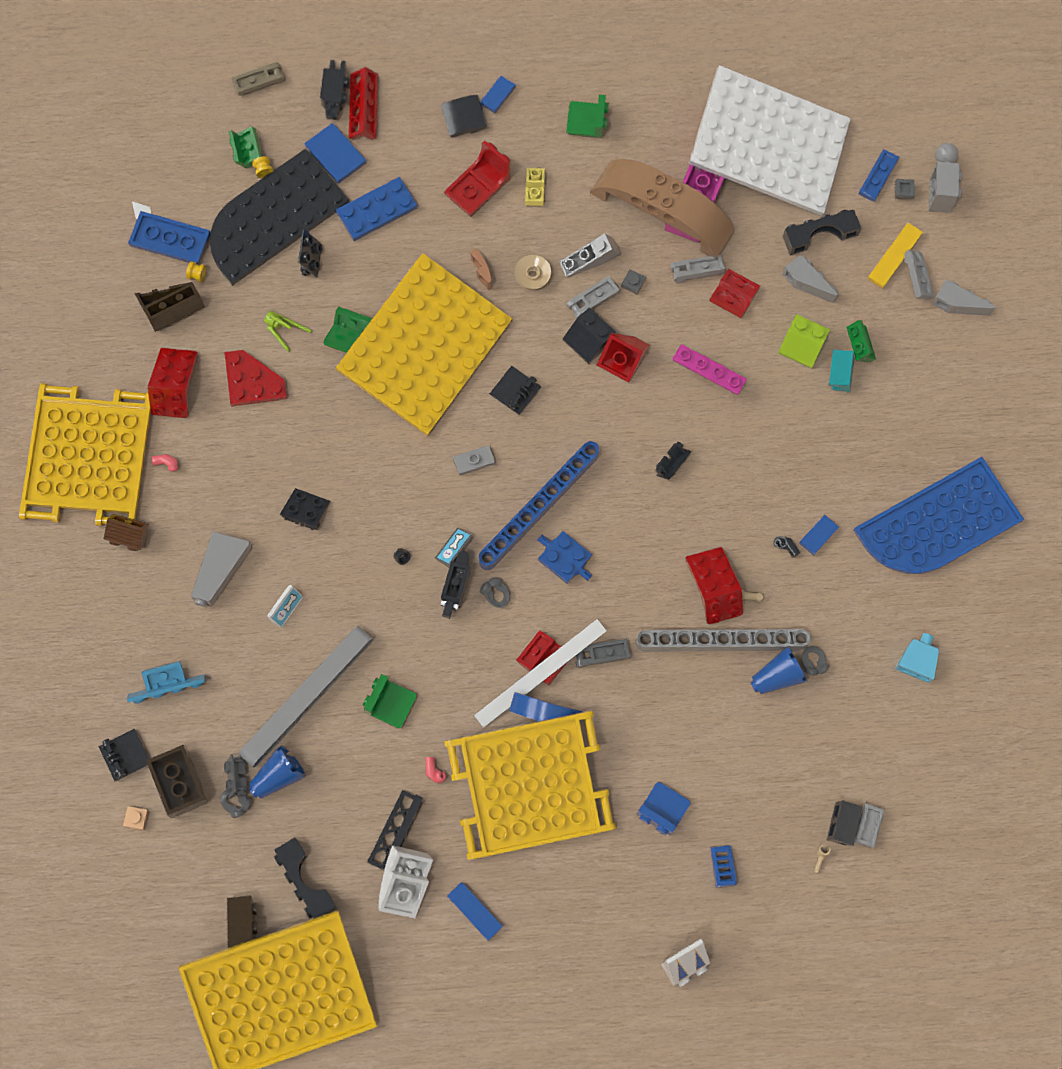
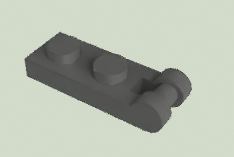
(603, 653)

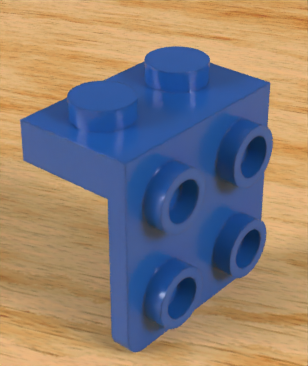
(663, 809)

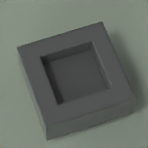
(904, 189)
(633, 281)

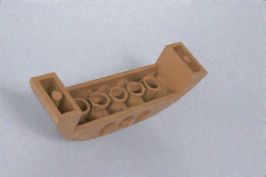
(667, 201)

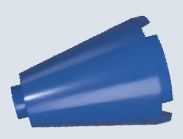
(779, 673)
(276, 774)

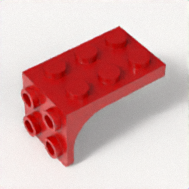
(480, 180)
(171, 382)
(716, 585)

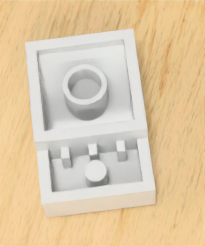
(404, 881)

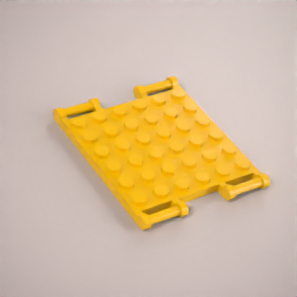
(85, 454)
(530, 785)

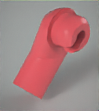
(166, 459)
(432, 772)

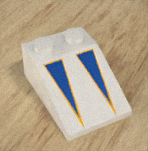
(686, 963)

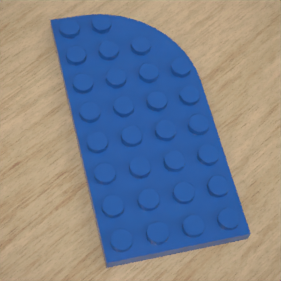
(940, 521)

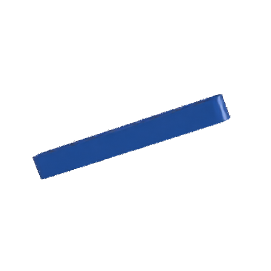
(536, 513)

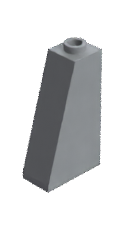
(219, 565)

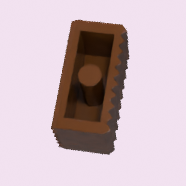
(126, 532)

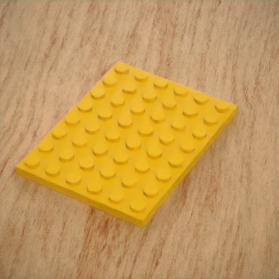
(423, 344)
(278, 995)

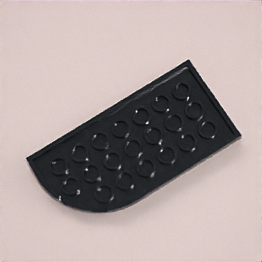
(272, 215)

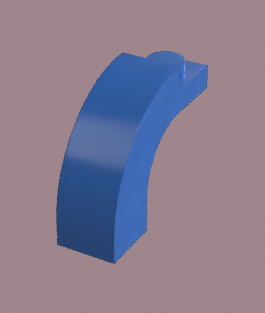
(538, 709)

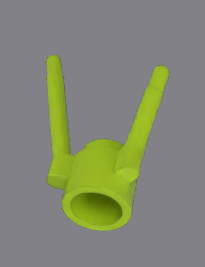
(276, 320)

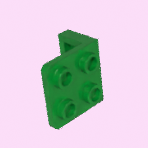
(587, 118)
(346, 329)
(389, 702)

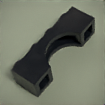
(843, 225)
(292, 857)

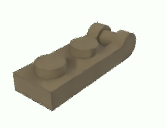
(258, 78)

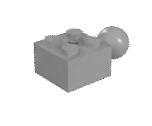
(945, 179)

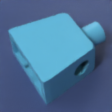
(919, 659)

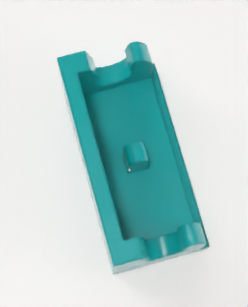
(841, 370)

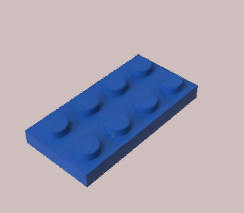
(376, 209)
(169, 237)

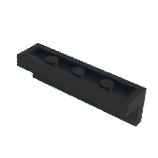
(403, 830)

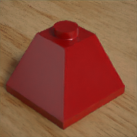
(622, 355)

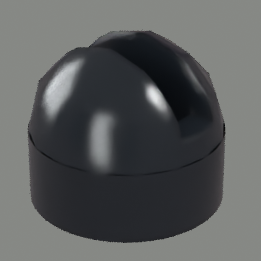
(404, 559)

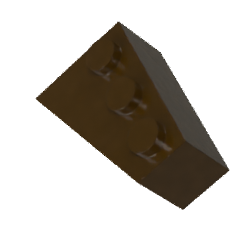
(170, 304)
(241, 920)

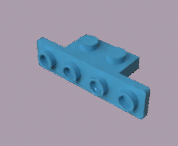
(164, 679)

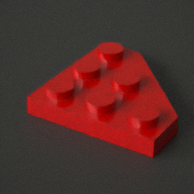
(251, 380)

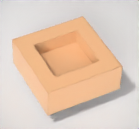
(135, 818)

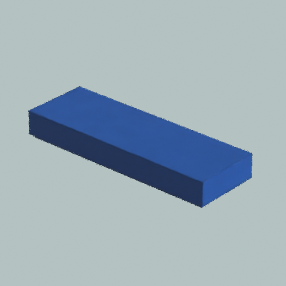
(878, 175)
(474, 911)

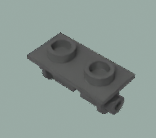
(234, 784)

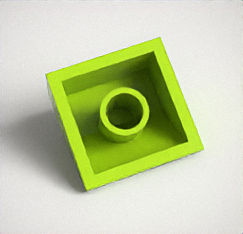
(803, 341)

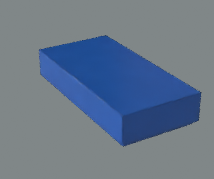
(497, 94)
(818, 535)

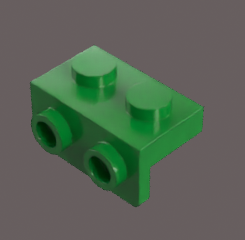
(245, 146)
(861, 342)

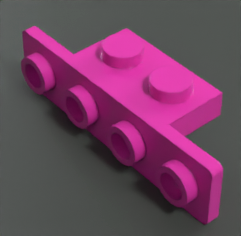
(709, 369)

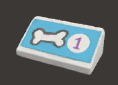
(285, 606)

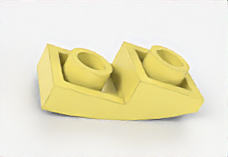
(534, 187)

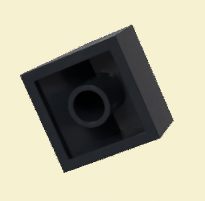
(588, 335)

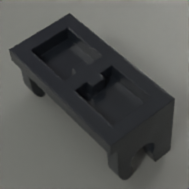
(844, 823)

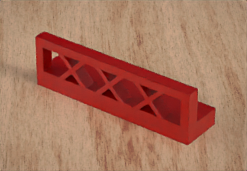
(366, 103)

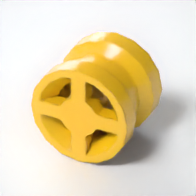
(262, 166)
(196, 272)

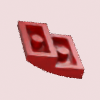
(734, 293)
(537, 651)

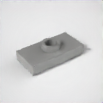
(473, 460)
(869, 826)

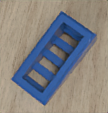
(728, 882)

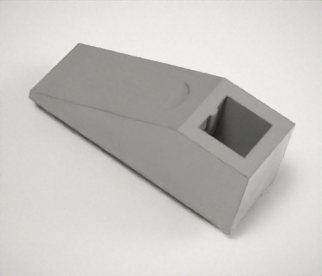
(590, 256)
(805, 278)
(961, 301)

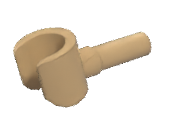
(821, 856)

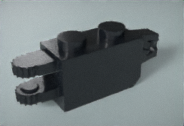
(333, 89)
(455, 584)

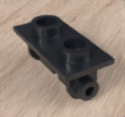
(667, 467)

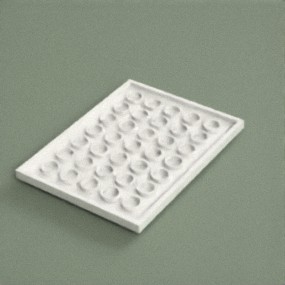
(769, 140)

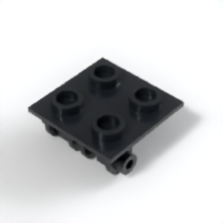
(309, 254)
(515, 390)
(305, 509)
(124, 754)

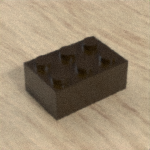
(177, 781)

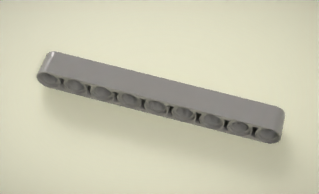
(731, 636)
(305, 696)

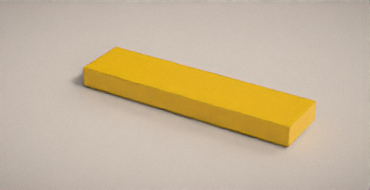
(894, 255)

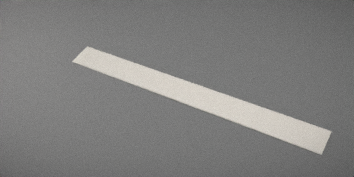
(541, 672)

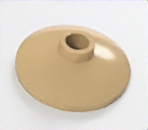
(532, 264)

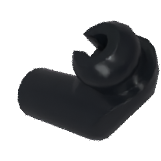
(787, 544)

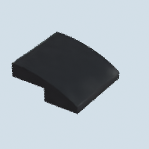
(464, 115)

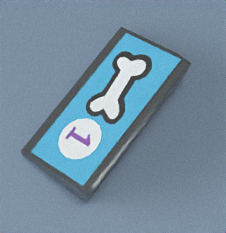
(455, 544)

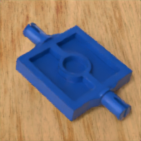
(564, 557)

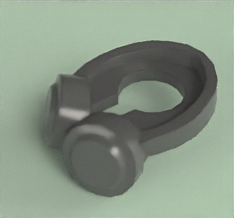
(497, 583)
(822, 665)
(232, 809)

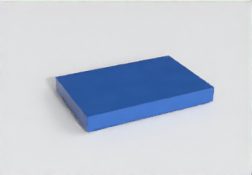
(335, 153)

